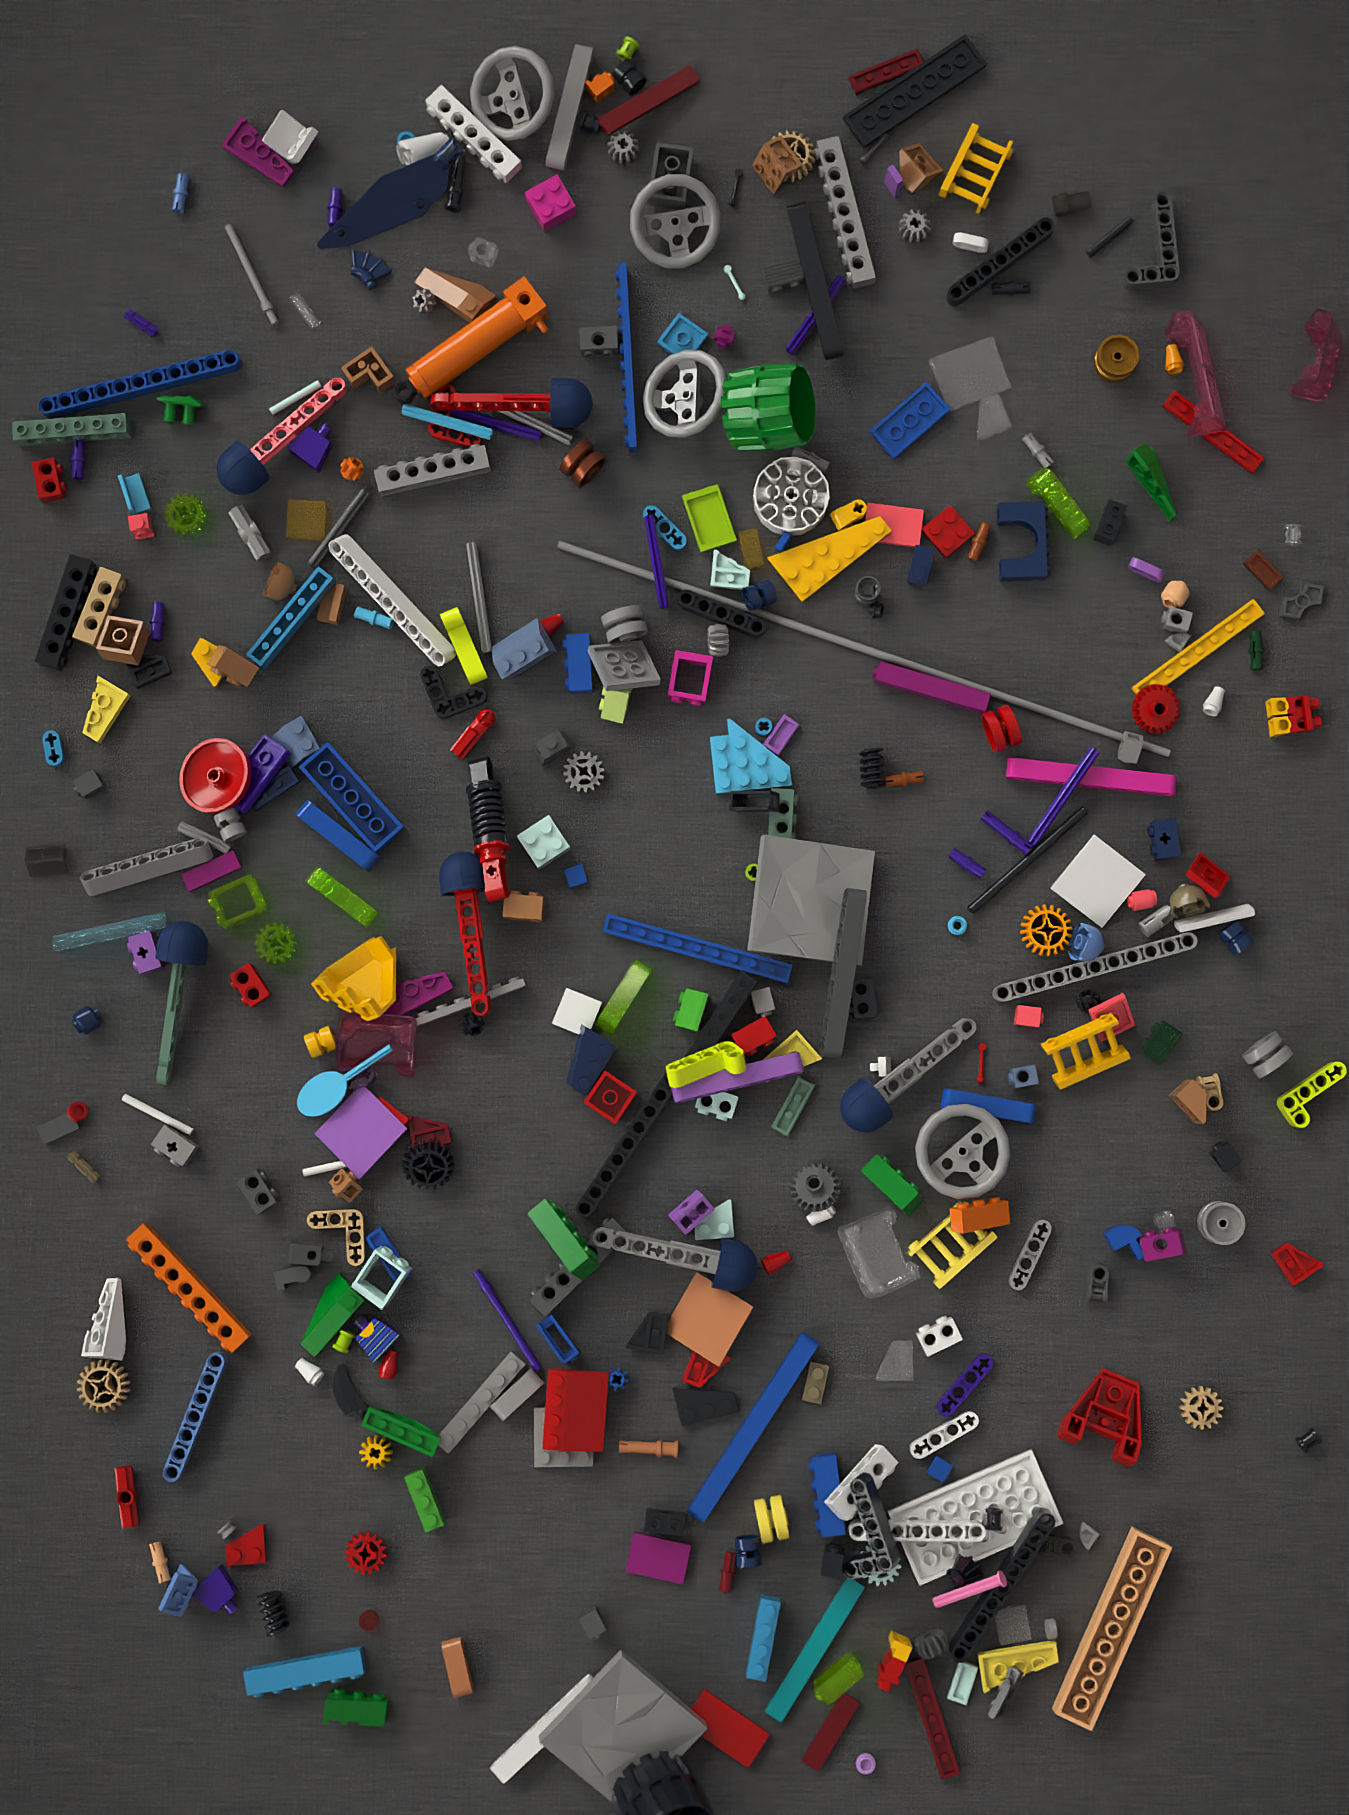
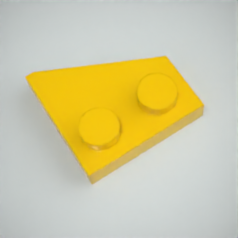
(202, 654)

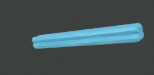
(447, 421)

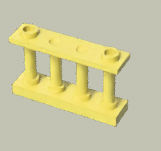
(956, 1264)

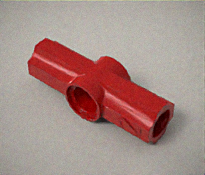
(126, 1483)

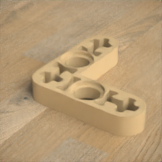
(345, 1222)

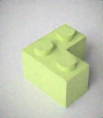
(615, 704)

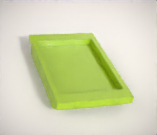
(709, 518)

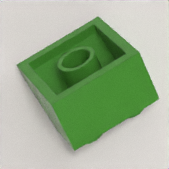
(691, 1009)

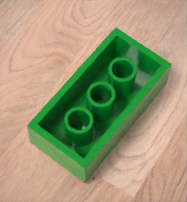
(564, 1239)

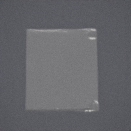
(969, 373)

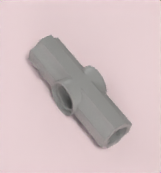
(249, 533)

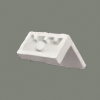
(289, 137)

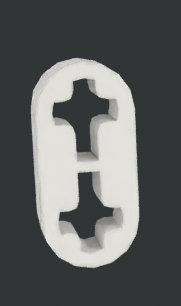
(971, 242)

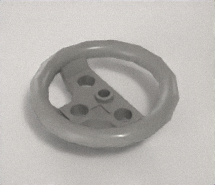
(513, 93)
(680, 255)
(686, 394)
(984, 1177)

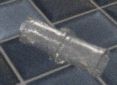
(305, 311)

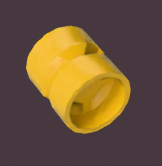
(321, 1041)

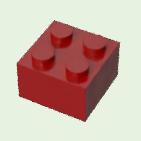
(754, 1035)
(610, 1097)

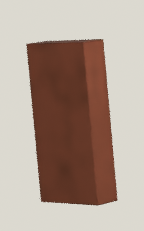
(1263, 570)

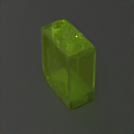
(255, 892)
(838, 1678)

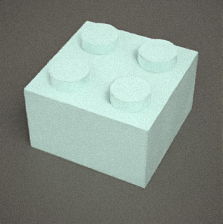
(543, 842)

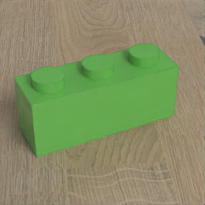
(425, 1499)

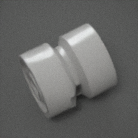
(230, 826)

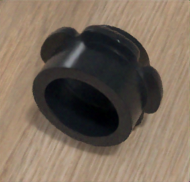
(876, 609)

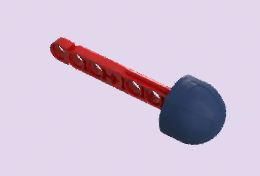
(567, 402)
(464, 878)

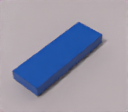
(380, 1238)

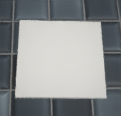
(1098, 881)

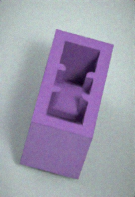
(137, 945)
(691, 1212)

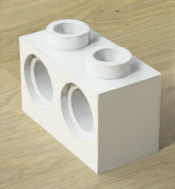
(940, 1341)

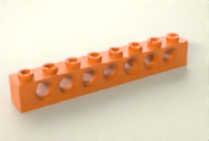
(199, 1289)

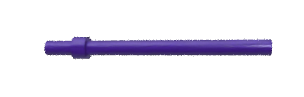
(486, 1287)

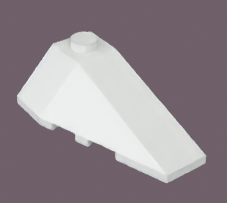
(108, 1333)

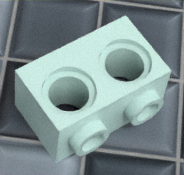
(715, 1106)

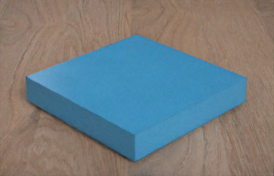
(682, 335)

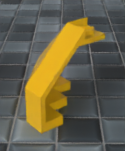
(361, 980)

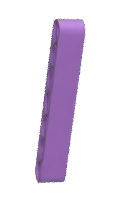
(755, 1073)

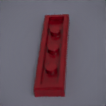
(885, 71)
(830, 1731)

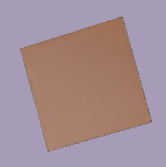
(708, 1319)

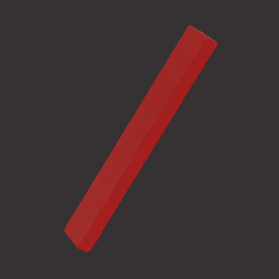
(1223, 440)

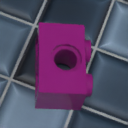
(1152, 1249)

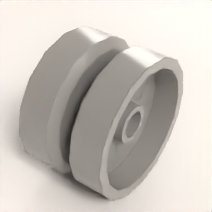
(624, 624)
(1268, 1054)
(1232, 1225)

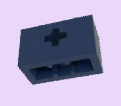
(1167, 829)

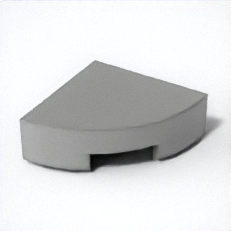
(1177, 641)
(1087, 1535)

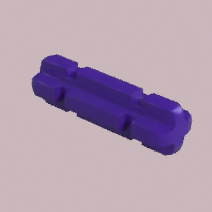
(141, 322)

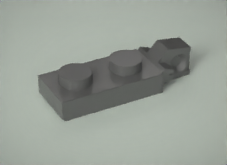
(1006, 1693)

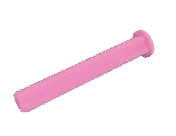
(970, 1590)

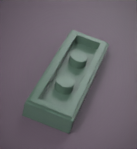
(792, 1106)

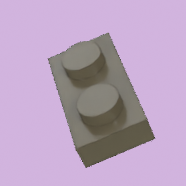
(815, 1382)

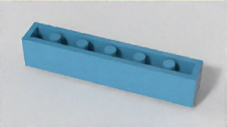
(291, 618)
(304, 1671)

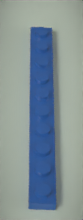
(626, 365)
(697, 948)

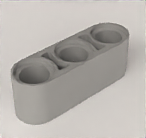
(516, 1394)

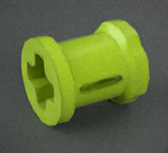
(628, 43)
(344, 1341)

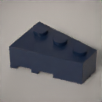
(589, 1060)

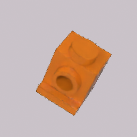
(601, 86)

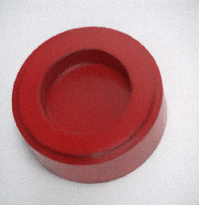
(77, 1111)

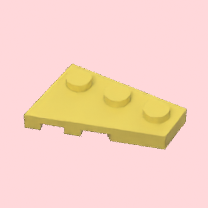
(793, 1044)

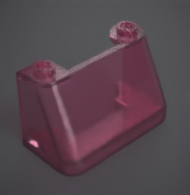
(1317, 378)
(361, 1039)

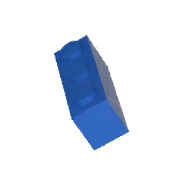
(578, 663)

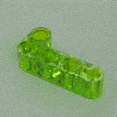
(1060, 502)
(341, 896)
(623, 997)

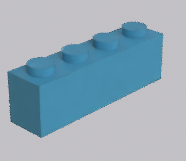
(763, 1637)

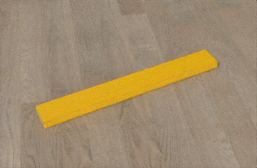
(1203, 646)

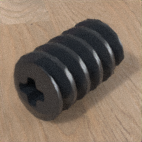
(871, 768)
(274, 1612)

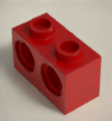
(44, 481)
(254, 982)

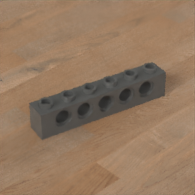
(545, 1304)

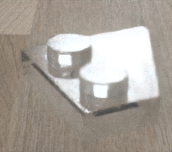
(991, 417)

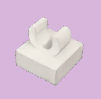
(882, 1066)

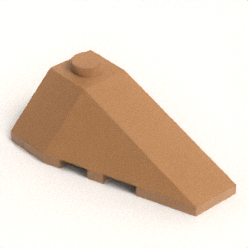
(459, 295)

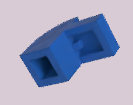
(1123, 1234)

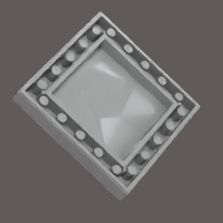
(802, 896)
(617, 1722)

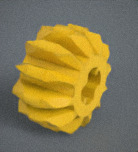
(375, 1459)

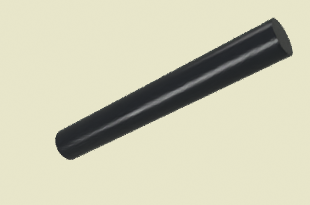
(1108, 237)

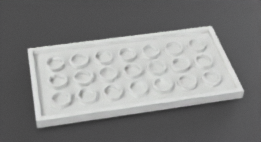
(1009, 1485)

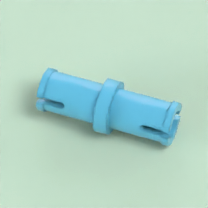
(373, 617)

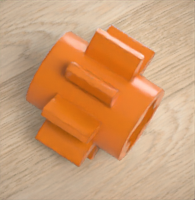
(352, 468)

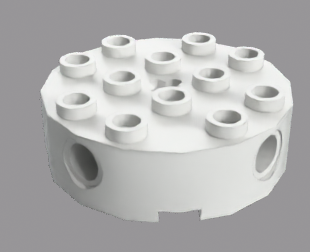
(809, 493)

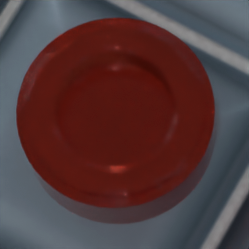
(368, 1620)

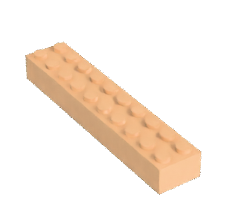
(1111, 1628)

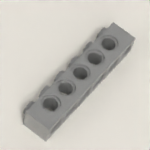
(442, 474)

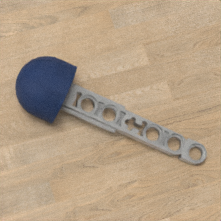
(867, 1106)
(732, 1266)

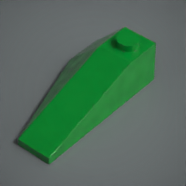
(1148, 471)
(332, 1312)

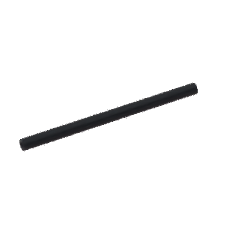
(1027, 860)

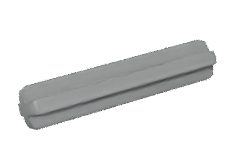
(196, 833)

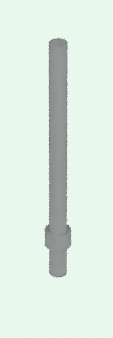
(266, 305)

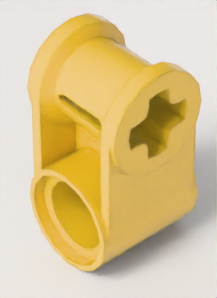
(845, 515)

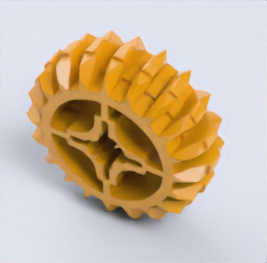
(1046, 921)

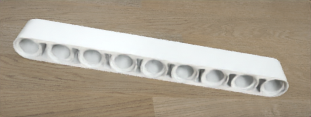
(392, 600)

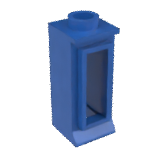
(569, 1356)

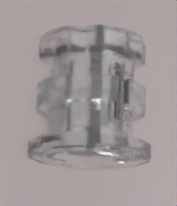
(1293, 534)

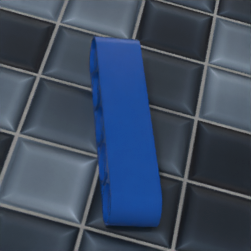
(337, 835)
(996, 1106)

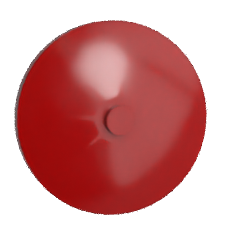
(215, 775)

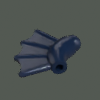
(368, 268)

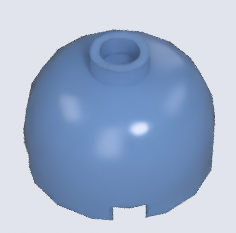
(1086, 943)

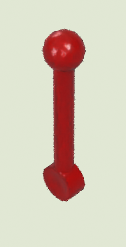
(981, 1047)

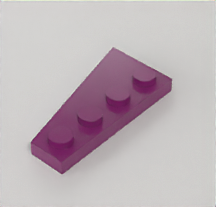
(248, 146)
(418, 992)

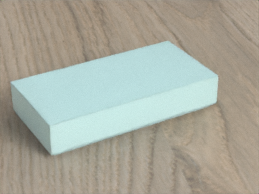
(962, 1682)

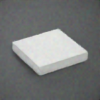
(576, 1010)

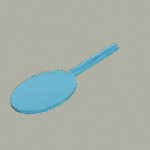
(329, 1088)

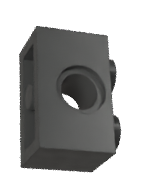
(589, 335)

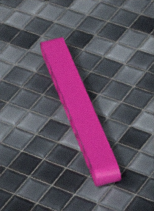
(1094, 778)

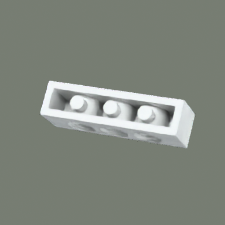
(877, 1456)

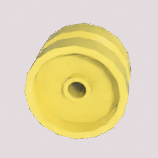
(771, 1519)

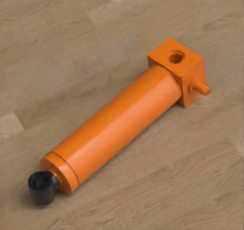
(516, 311)

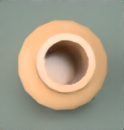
(1175, 594)

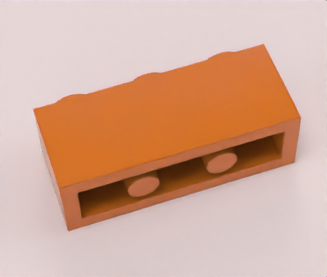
(979, 1215)

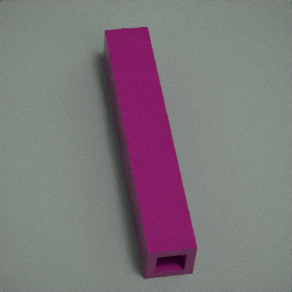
(931, 687)

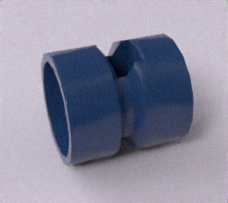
(758, 595)
(1237, 939)
(750, 1544)

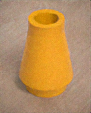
(1174, 362)

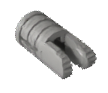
(1156, 921)

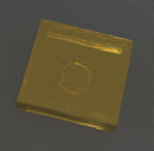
(306, 519)

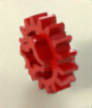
(358, 1552)

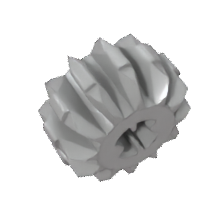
(623, 140)
(919, 221)
(718, 640)

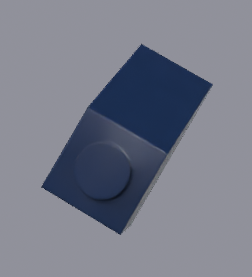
(920, 565)

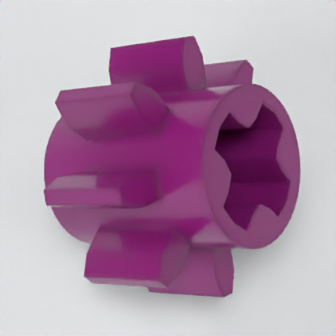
(724, 336)

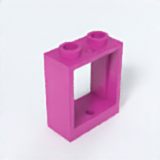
(691, 658)

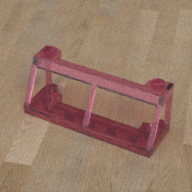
(1208, 410)

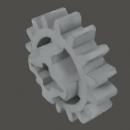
(589, 765)

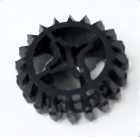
(443, 1167)

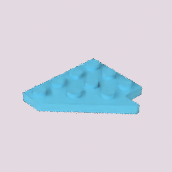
(745, 763)

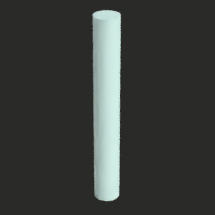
(295, 397)

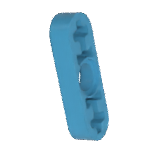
(678, 534)

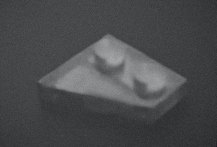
(897, 1362)

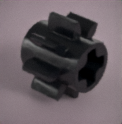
(1088, 1000)
(472, 1024)

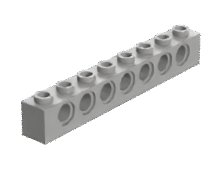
(832, 149)

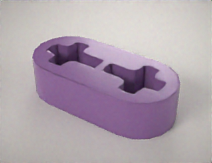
(1146, 569)

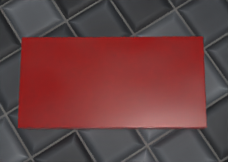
(730, 1728)

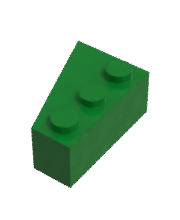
(892, 1184)
(356, 1707)

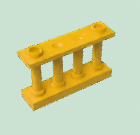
(958, 170)
(1093, 1065)

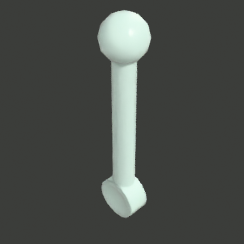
(727, 269)

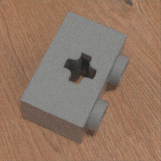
(184, 1146)

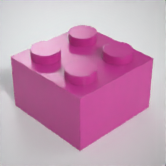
(550, 203)

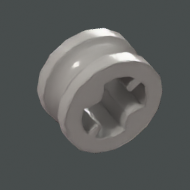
(226, 1530)

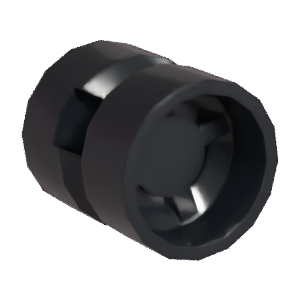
(627, 75)

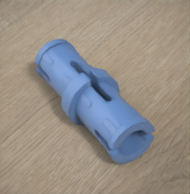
(180, 193)

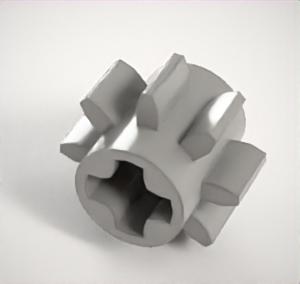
(424, 300)

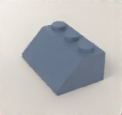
(522, 650)

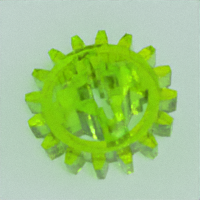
(182, 520)
(272, 950)

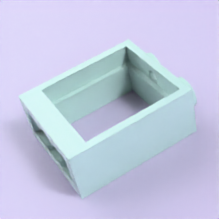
(371, 1292)

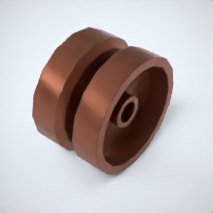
(582, 463)

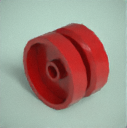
(1001, 728)

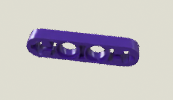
(967, 1387)

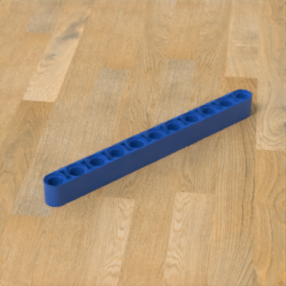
(131, 382)
(752, 1427)

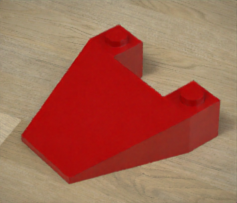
(1111, 1410)

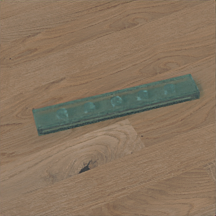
(109, 931)

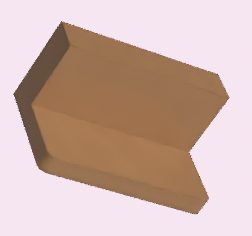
(332, 605)

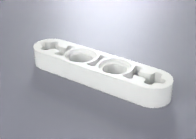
(945, 1437)

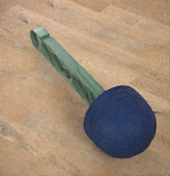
(182, 945)

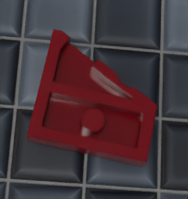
(427, 1129)

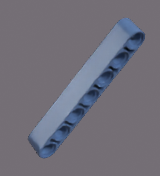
(188, 1422)

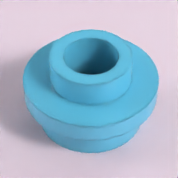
(959, 919)

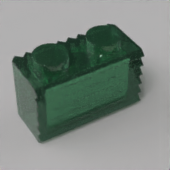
(1160, 1042)

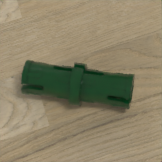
(1256, 650)

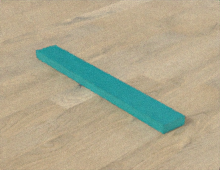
(814, 1649)

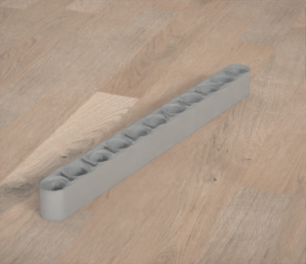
(1103, 963)

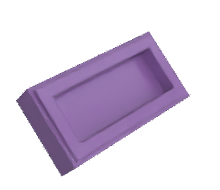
(893, 181)
(781, 734)

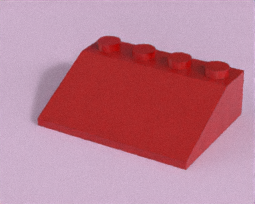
(575, 1410)

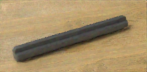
(339, 527)

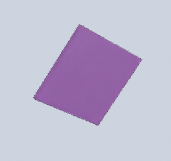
(361, 1131)

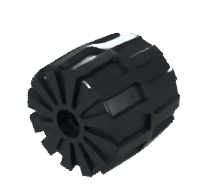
(660, 1788)

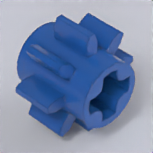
(616, 1384)

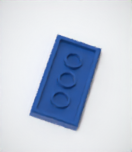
(910, 420)

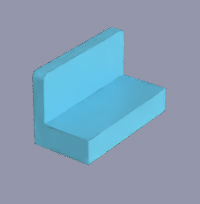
(135, 494)

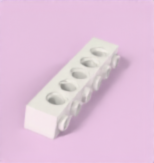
(443, 99)

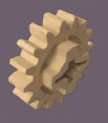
(1201, 1415)

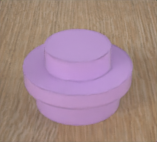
(865, 1763)

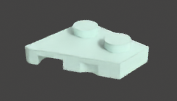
(728, 573)
(717, 1224)

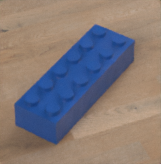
(352, 798)

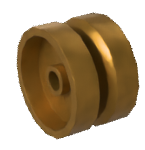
(1126, 360)

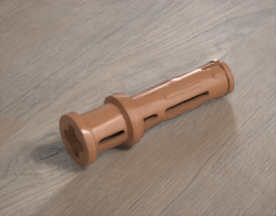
(659, 1448)

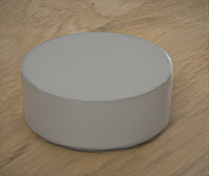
(1051, 1629)

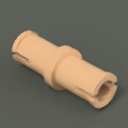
(160, 1562)

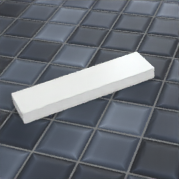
(1214, 918)

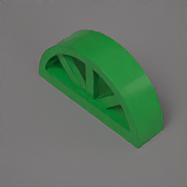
(402, 1429)

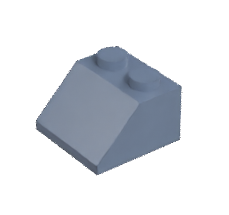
(298, 740)

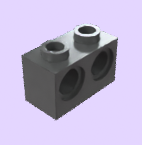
(253, 1194)

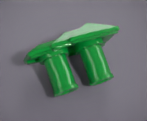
(189, 403)

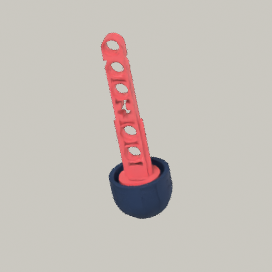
(242, 468)

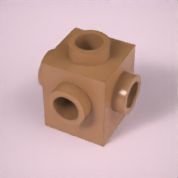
(345, 1185)

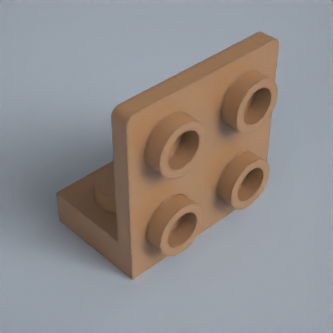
(775, 163)

